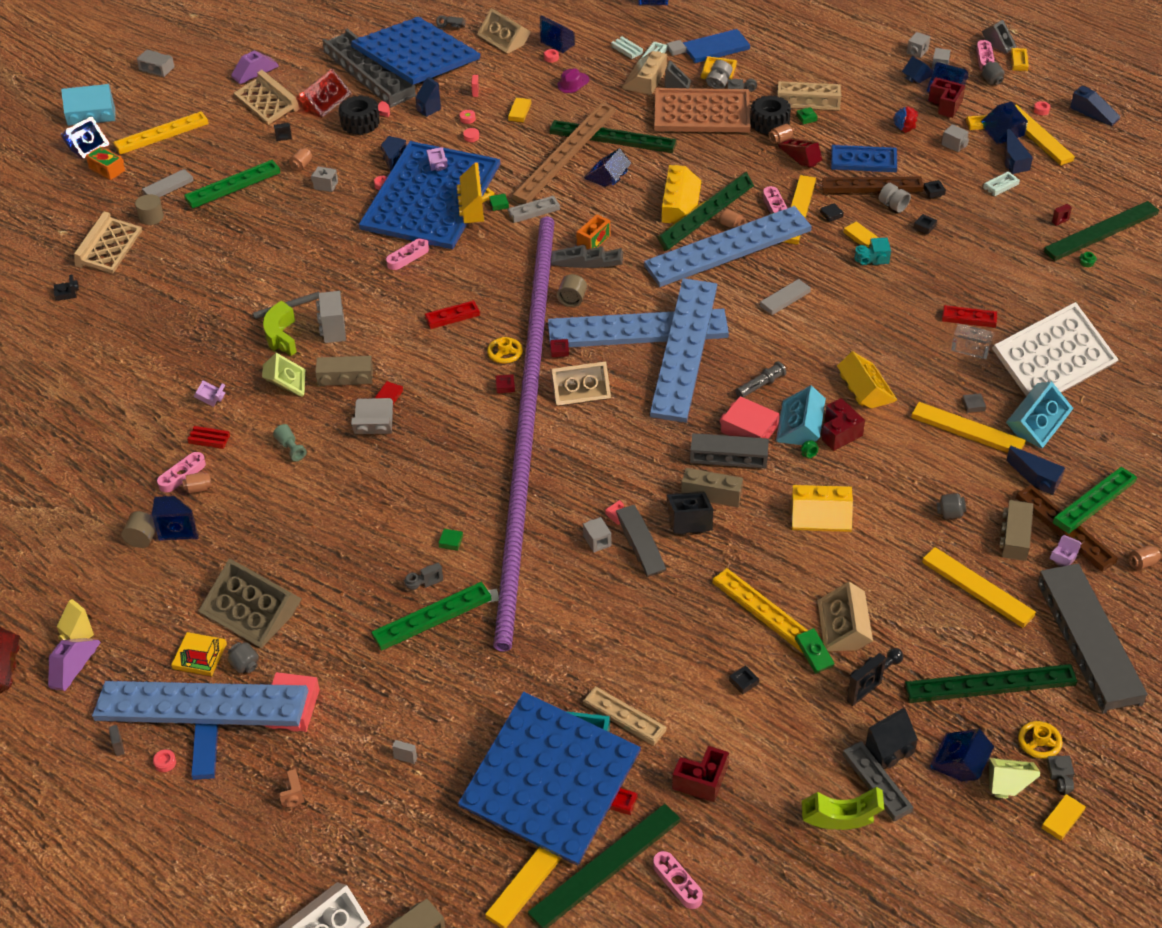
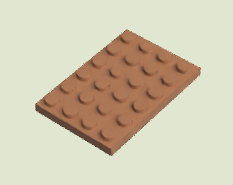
(702, 110)

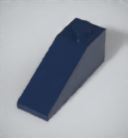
(1093, 105)
(1016, 155)
(1036, 470)

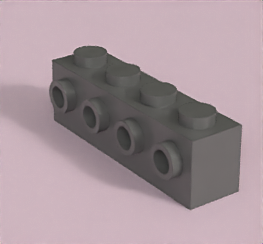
(725, 449)

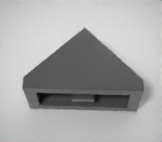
(675, 77)

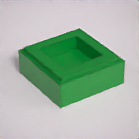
(499, 202)
(450, 539)

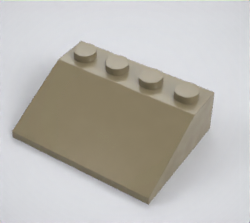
(249, 603)

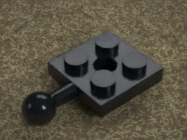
(871, 674)

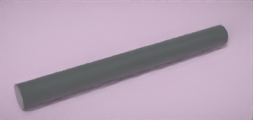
(292, 303)

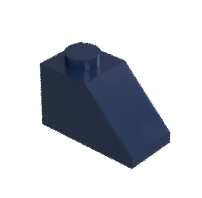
(917, 70)
(428, 98)
(392, 150)

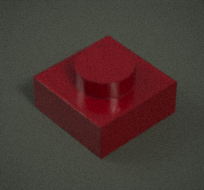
(1061, 214)
(559, 348)
(505, 383)

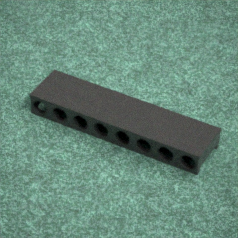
(372, 75)
(1093, 637)

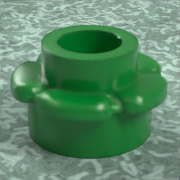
(1087, 259)
(809, 449)

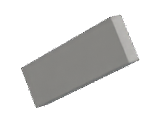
(169, 184)
(533, 209)
(785, 296)

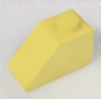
(74, 623)

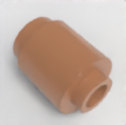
(781, 134)
(300, 159)
(731, 219)
(197, 482)
(1144, 557)

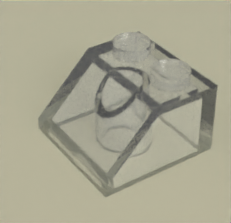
(972, 341)

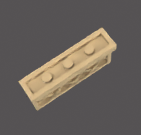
(820, 95)
(284, 97)
(95, 239)

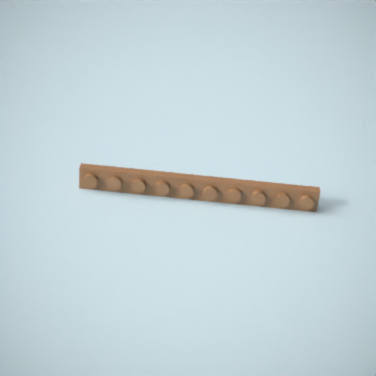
(563, 153)

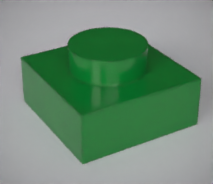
(806, 115)

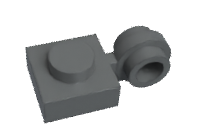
(456, 22)
(750, 84)
(429, 576)
(1061, 769)

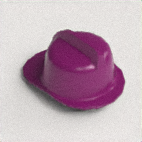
(572, 80)

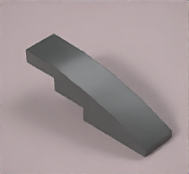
(582, 258)
(641, 540)

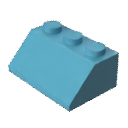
(88, 101)
(1040, 414)
(801, 417)

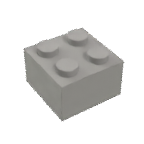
(331, 317)

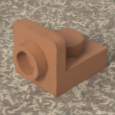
(293, 795)

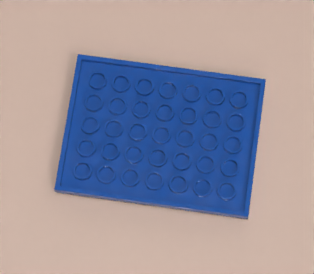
(422, 201)

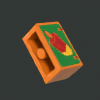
(105, 162)
(594, 232)

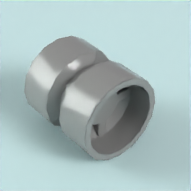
(719, 74)
(894, 197)

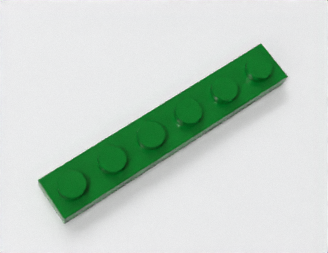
(232, 184)
(1094, 500)
(431, 616)

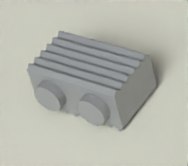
(155, 63)

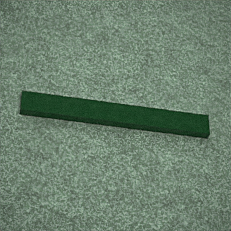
(618, 137)
(705, 211)
(1101, 230)
(990, 683)
(603, 867)

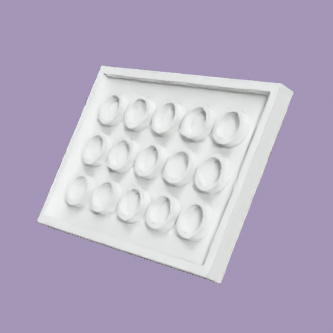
(1057, 350)

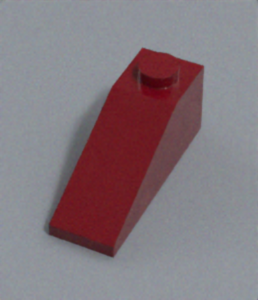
(802, 151)

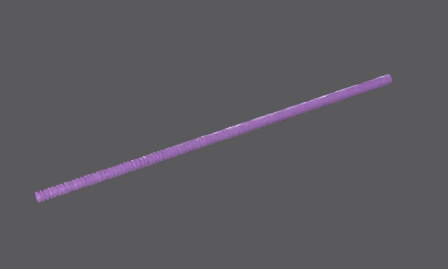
(524, 439)

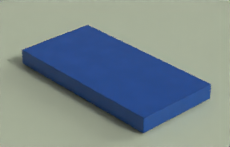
(716, 45)
(864, 158)

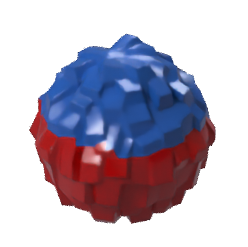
(905, 119)

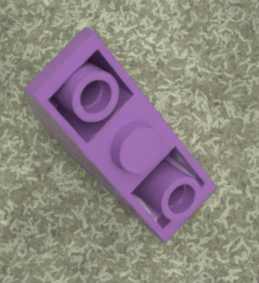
(251, 64)
(68, 660)

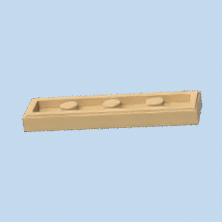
(624, 715)

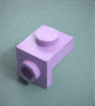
(437, 159)
(210, 393)
(1066, 551)

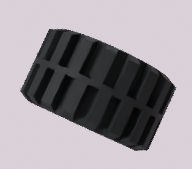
(769, 113)
(359, 114)

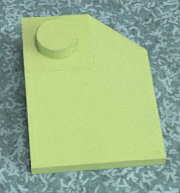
(285, 374)
(1010, 776)

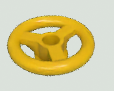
(504, 348)
(1041, 736)

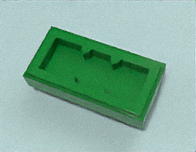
(814, 650)

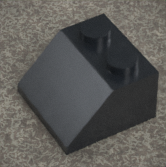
(690, 512)
(892, 739)

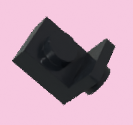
(66, 290)

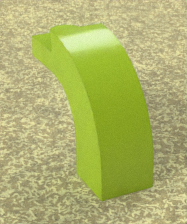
(274, 323)
(842, 814)

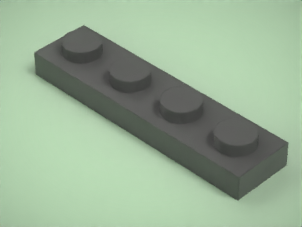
(875, 776)

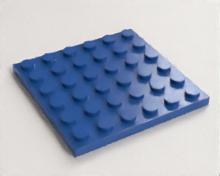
(415, 50)
(550, 778)

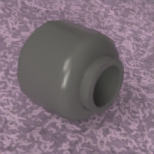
(993, 73)
(951, 506)
(243, 658)

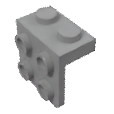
(373, 416)

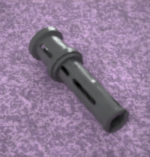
(767, 377)

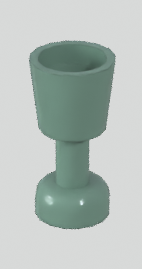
(286, 437)

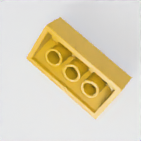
(680, 193)

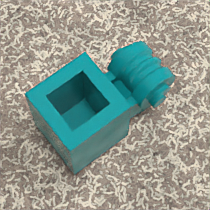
(878, 252)

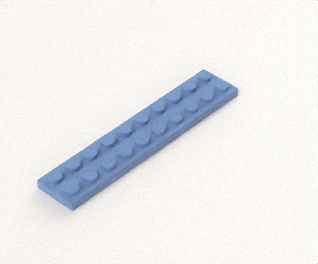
(727, 246)
(626, 328)
(684, 351)
(201, 703)

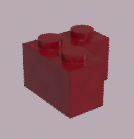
(948, 96)
(841, 425)
(701, 778)

